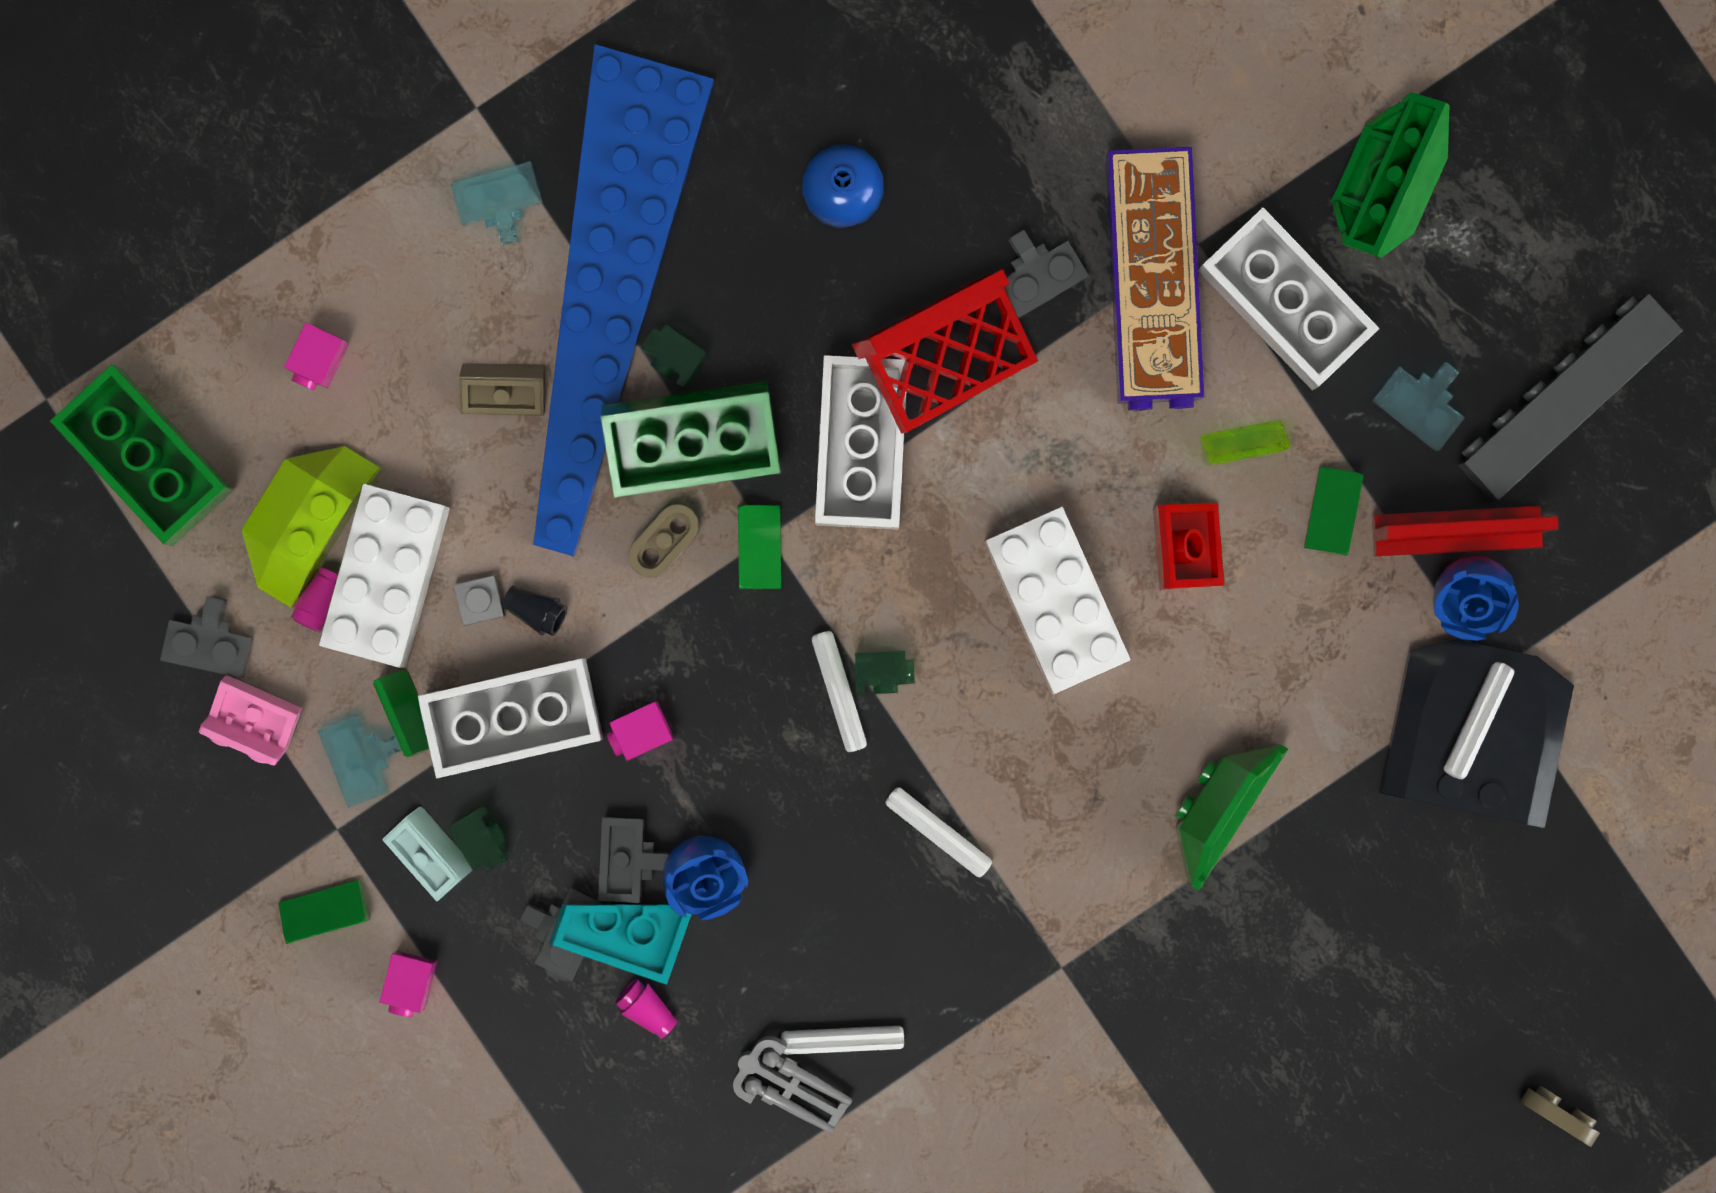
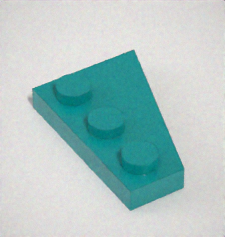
(626, 936)

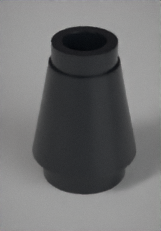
(535, 609)

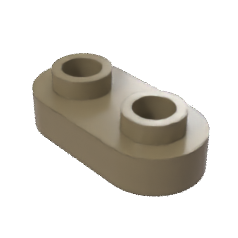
(664, 541)
(1546, 1105)

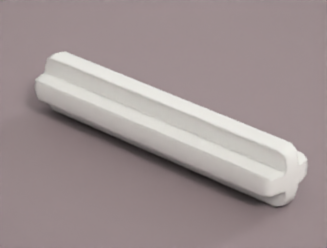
(839, 691)
(1479, 720)
(938, 832)
(843, 1039)

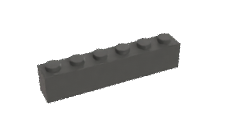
(1570, 397)

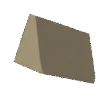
(502, 389)

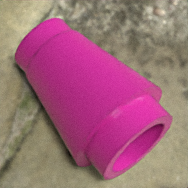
(314, 602)
(645, 1008)

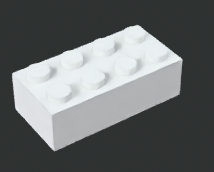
(1288, 299)
(858, 448)
(384, 576)
(1057, 600)
(510, 717)

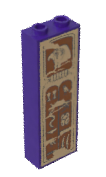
(1154, 277)

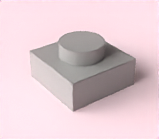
(479, 600)

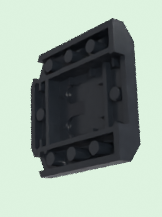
(1520, 751)

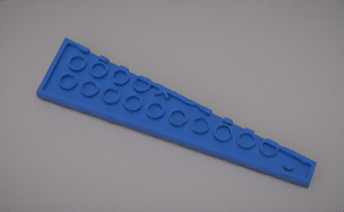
(629, 186)

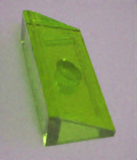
(1244, 443)

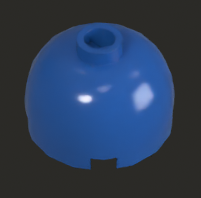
(842, 204)
(1475, 598)
(704, 877)

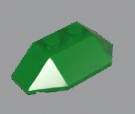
(1392, 175)
(1221, 806)

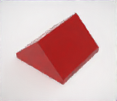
(1188, 546)

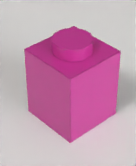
(315, 357)
(639, 732)
(407, 983)

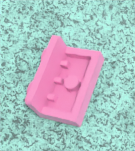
(250, 721)

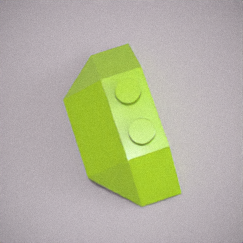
(303, 518)

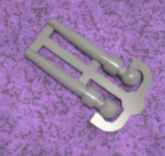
(750, 1063)

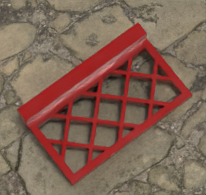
(923, 324)
(1460, 531)

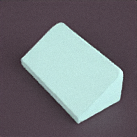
(428, 853)

